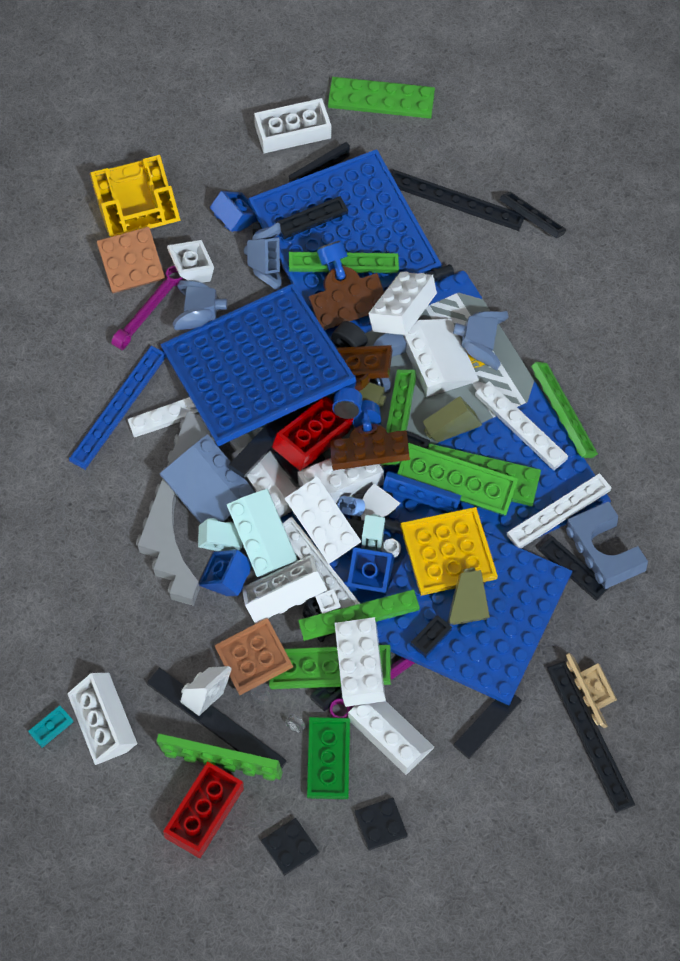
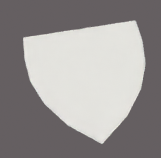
(378, 502)

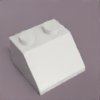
(192, 261)
(205, 688)

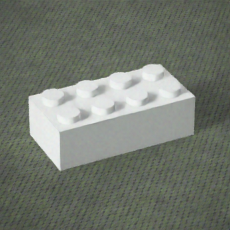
(292, 125)
(402, 303)
(343, 481)
(323, 520)
(360, 662)

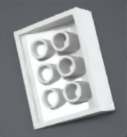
(438, 356)

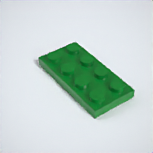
(328, 758)

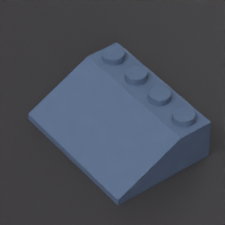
(205, 481)

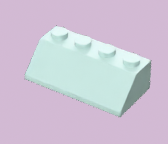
(262, 532)

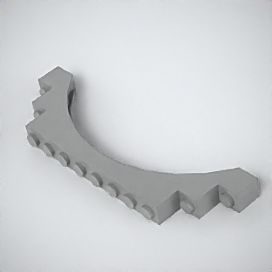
(158, 532)

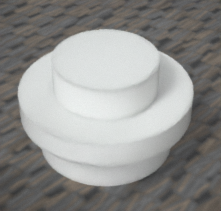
(391, 546)

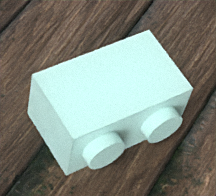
(373, 532)
(218, 536)

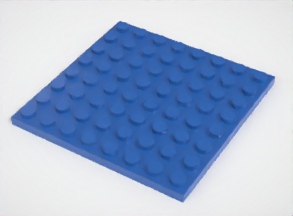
(375, 222)
(257, 364)
(489, 652)

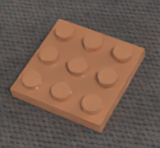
(130, 260)
(254, 656)

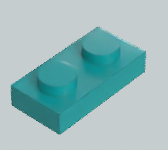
(50, 726)

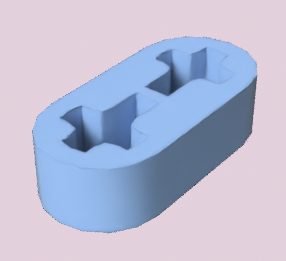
(351, 505)

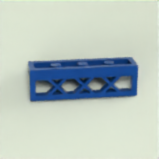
(421, 492)

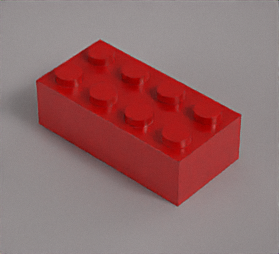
(311, 434)
(203, 810)

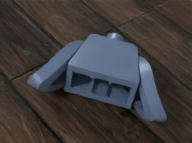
(264, 255)
(199, 306)
(480, 335)

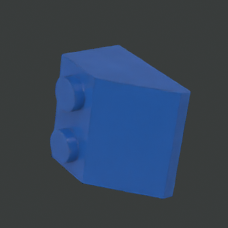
(233, 210)
(370, 570)
(226, 572)

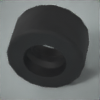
(349, 335)

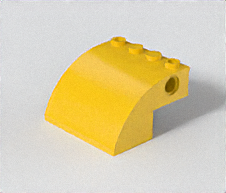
(134, 196)

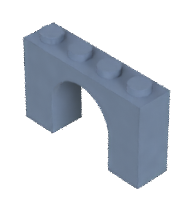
(607, 568)

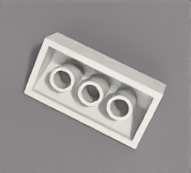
(271, 476)
(283, 589)
(101, 717)
(391, 734)

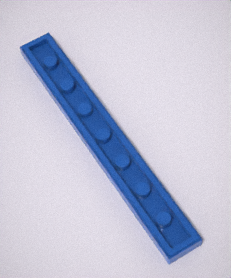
(117, 407)

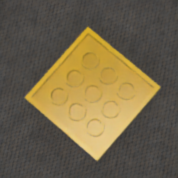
(445, 547)

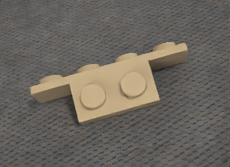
(595, 686)

